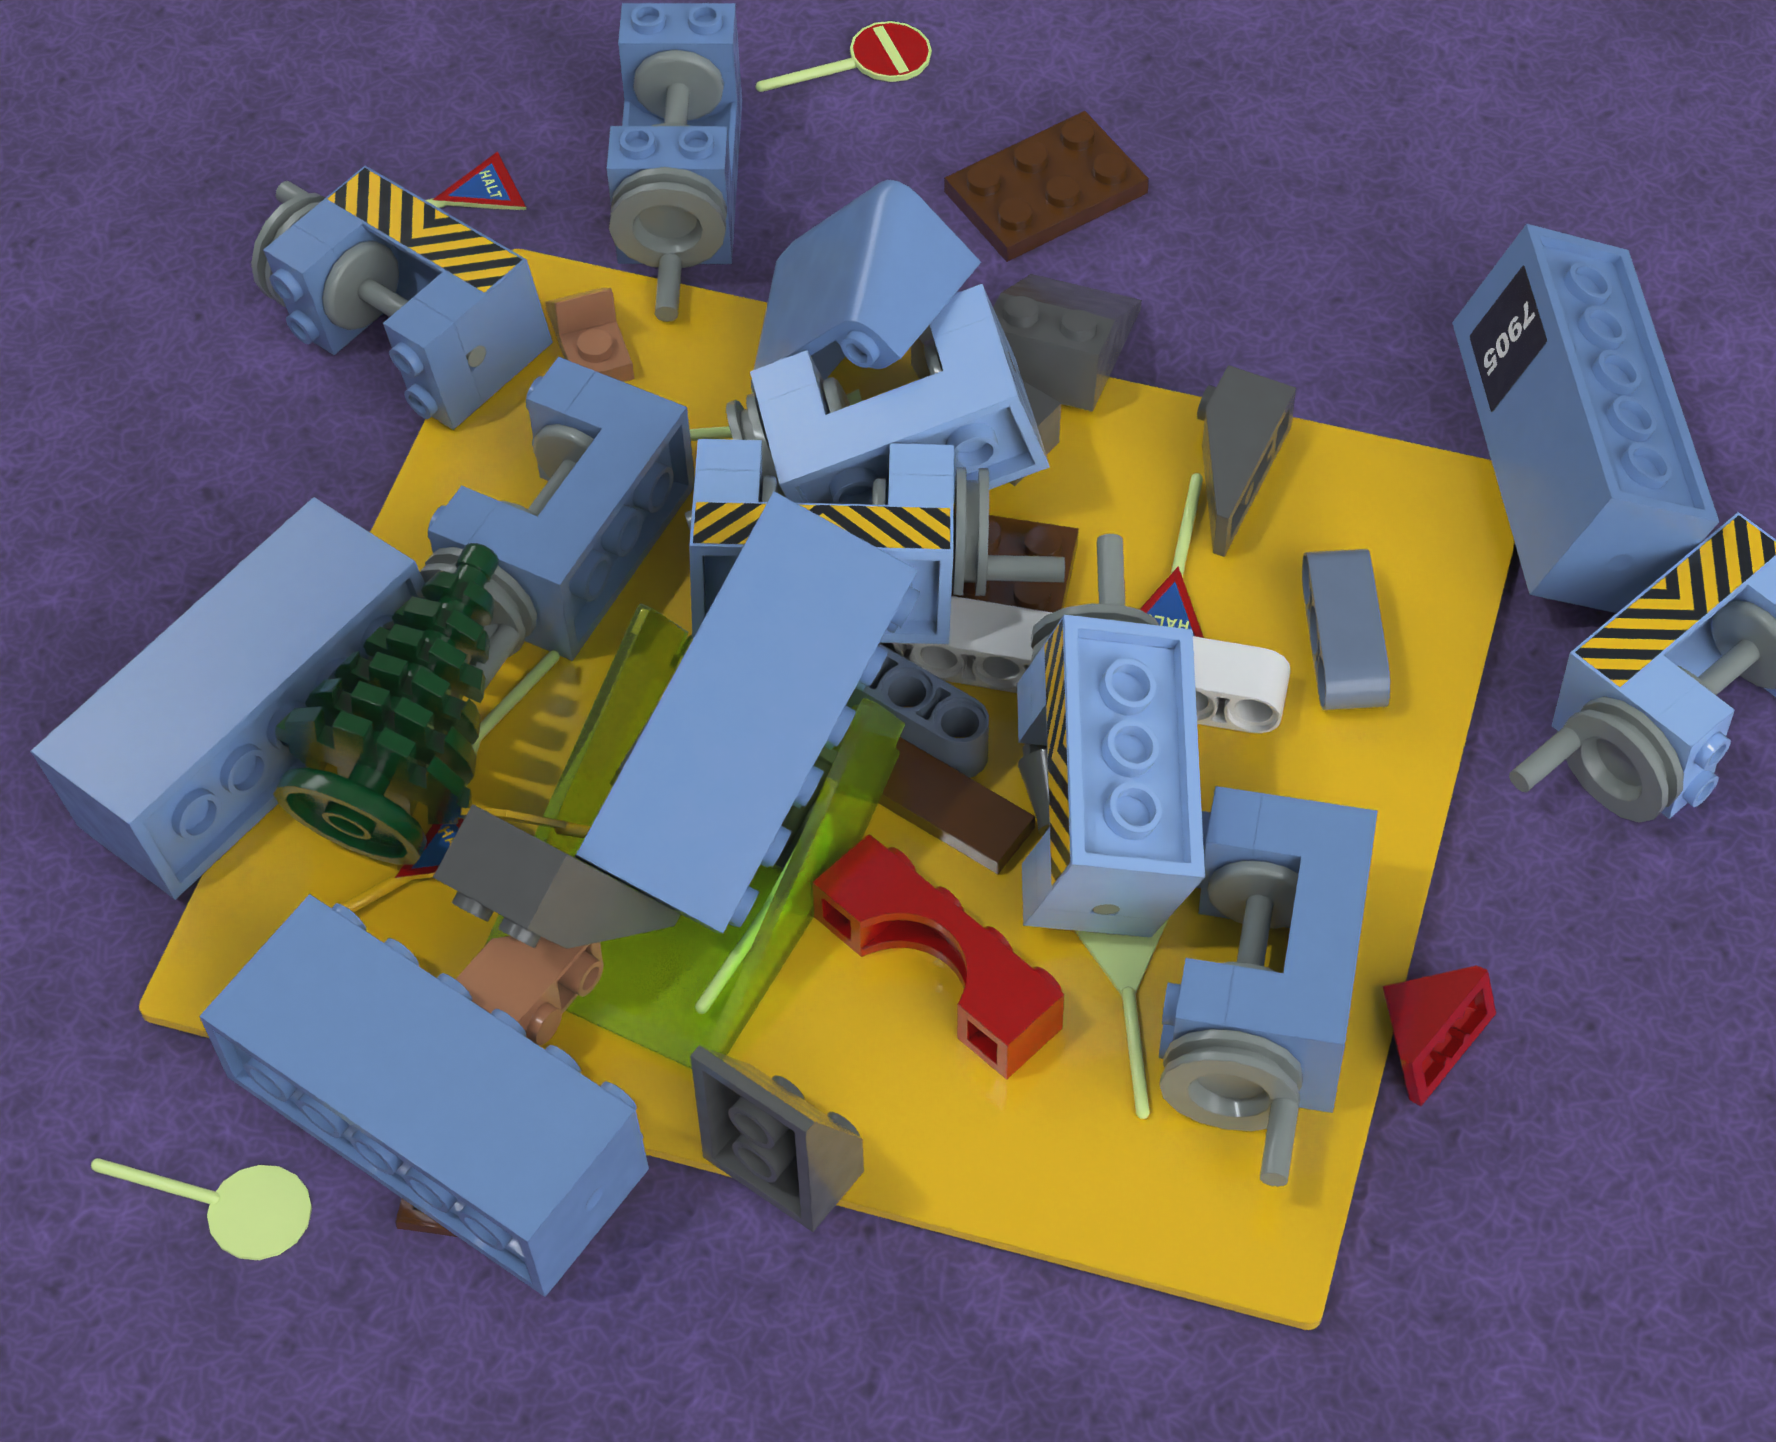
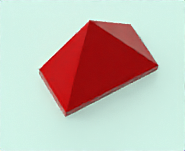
(1437, 1023)

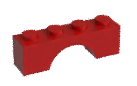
(882, 903)

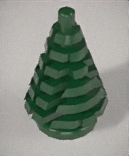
(398, 723)

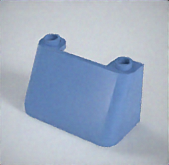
(863, 282)

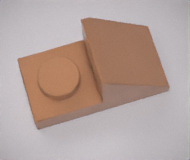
(590, 333)

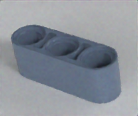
(1345, 629)
(935, 713)

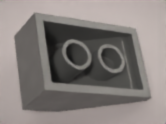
(1065, 336)
(541, 888)
(774, 1138)

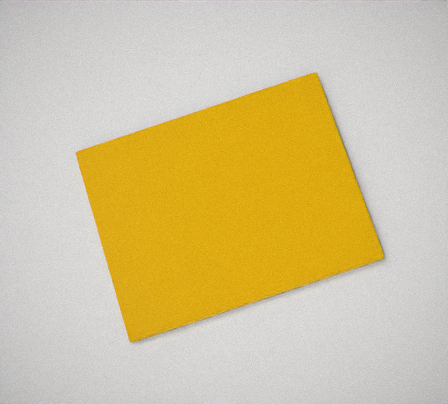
(950, 1145)

